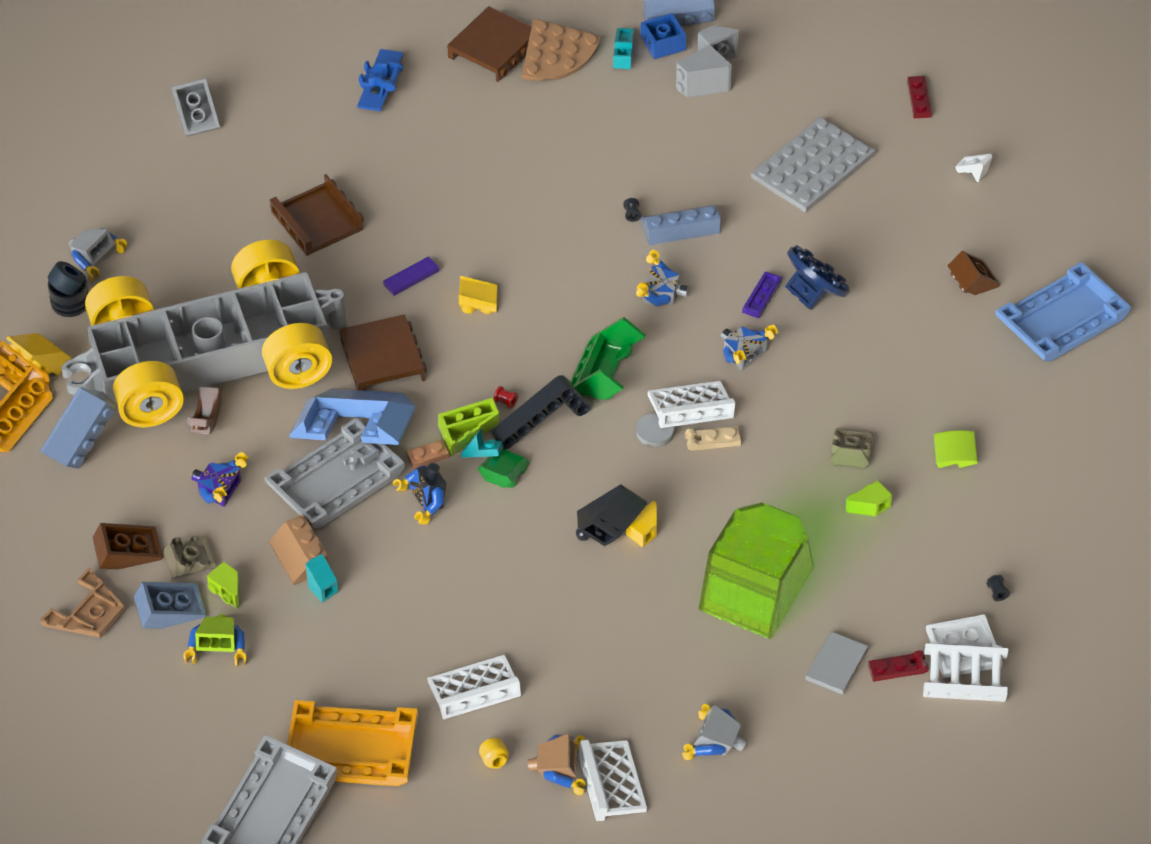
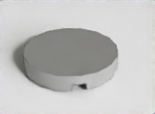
(650, 433)

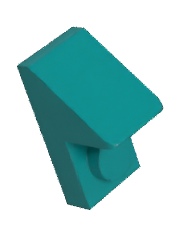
(479, 448)

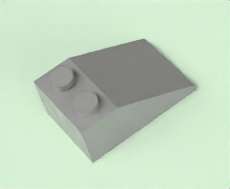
(195, 107)

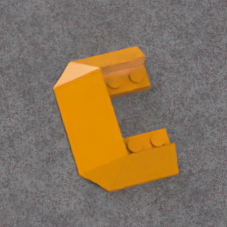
(26, 397)

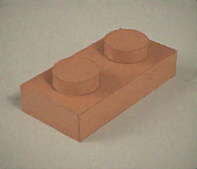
(427, 454)

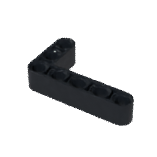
(538, 408)

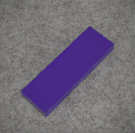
(411, 276)
(762, 294)

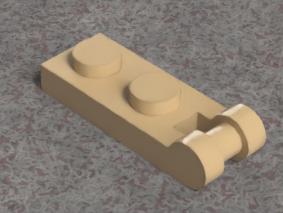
(712, 438)

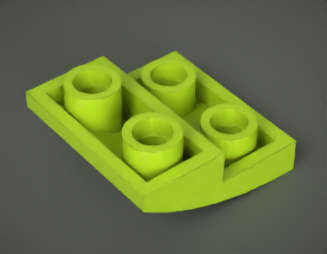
(955, 448)

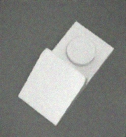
(976, 164)

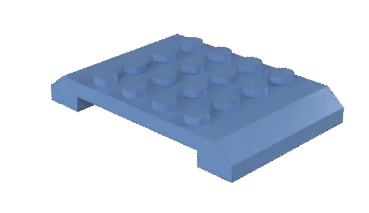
(1065, 313)

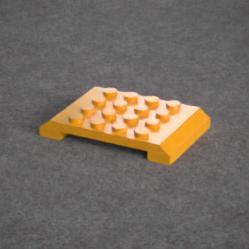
(359, 742)

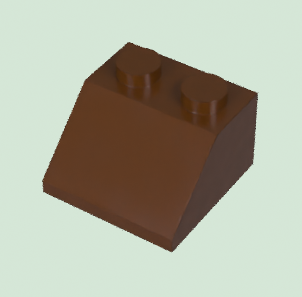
(972, 274)

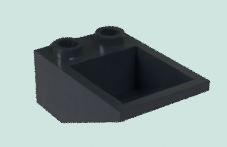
(609, 515)

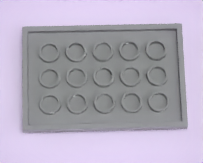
(812, 164)

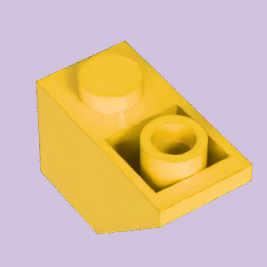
(644, 527)

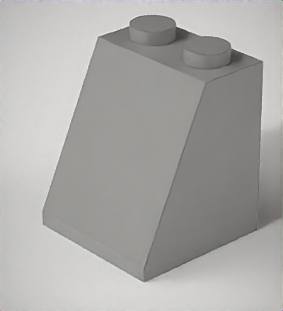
(703, 73)

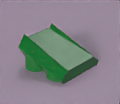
(503, 469)

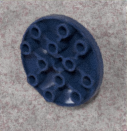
(813, 278)

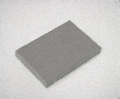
(836, 663)

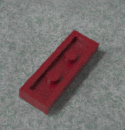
(919, 97)

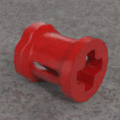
(506, 397)

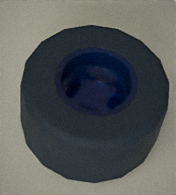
(66, 278)

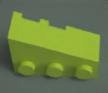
(462, 423)

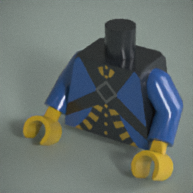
(427, 487)

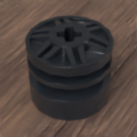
(68, 305)

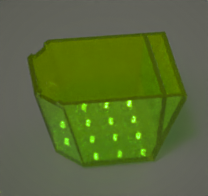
(756, 568)

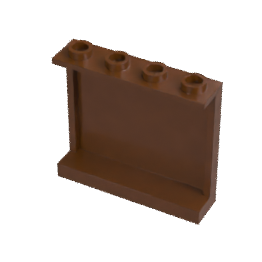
(492, 42)
(318, 216)
(382, 351)

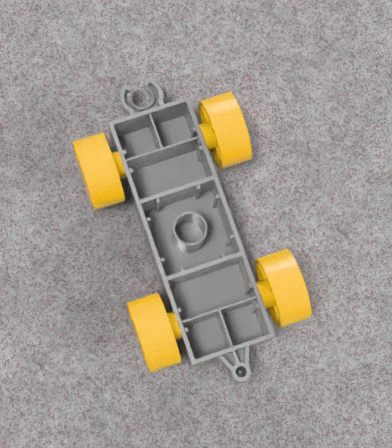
(154, 356)

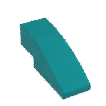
(623, 48)

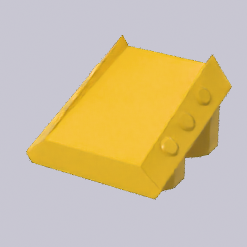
(477, 295)

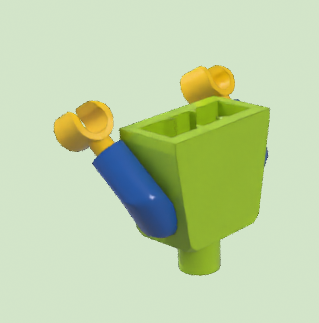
(216, 635)

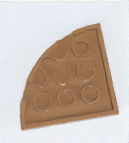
(556, 51)

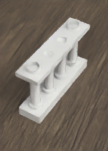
(955, 689)

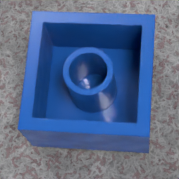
(663, 36)

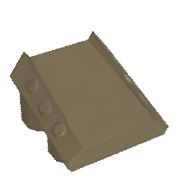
(851, 447)
(188, 556)

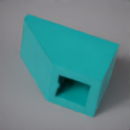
(321, 578)

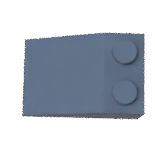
(168, 604)

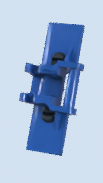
(375, 79)

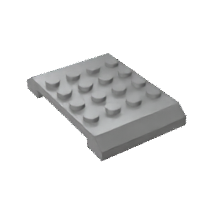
(325, 487)
(274, 797)

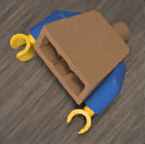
(558, 761)

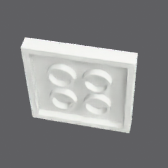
(962, 632)

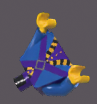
(220, 480)

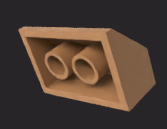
(295, 546)

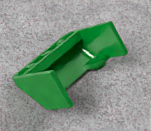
(601, 357)

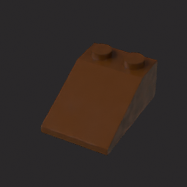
(126, 545)

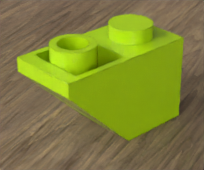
(870, 500)
(225, 583)

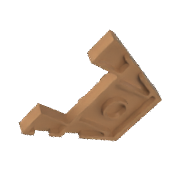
(93, 614)

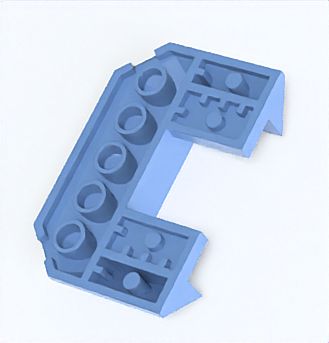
(387, 413)

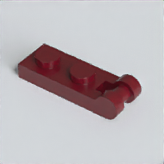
(898, 666)

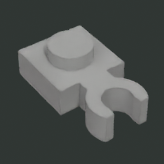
(361, 454)

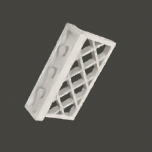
(693, 411)
(478, 696)
(594, 778)

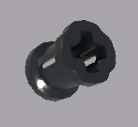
(634, 209)
(998, 588)

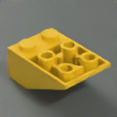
(39, 351)

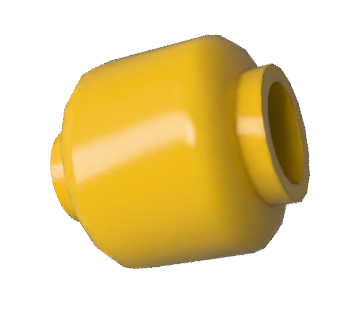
(494, 752)

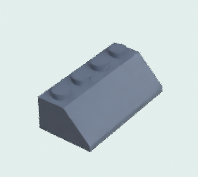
(685, 11)
(681, 224)
(79, 427)

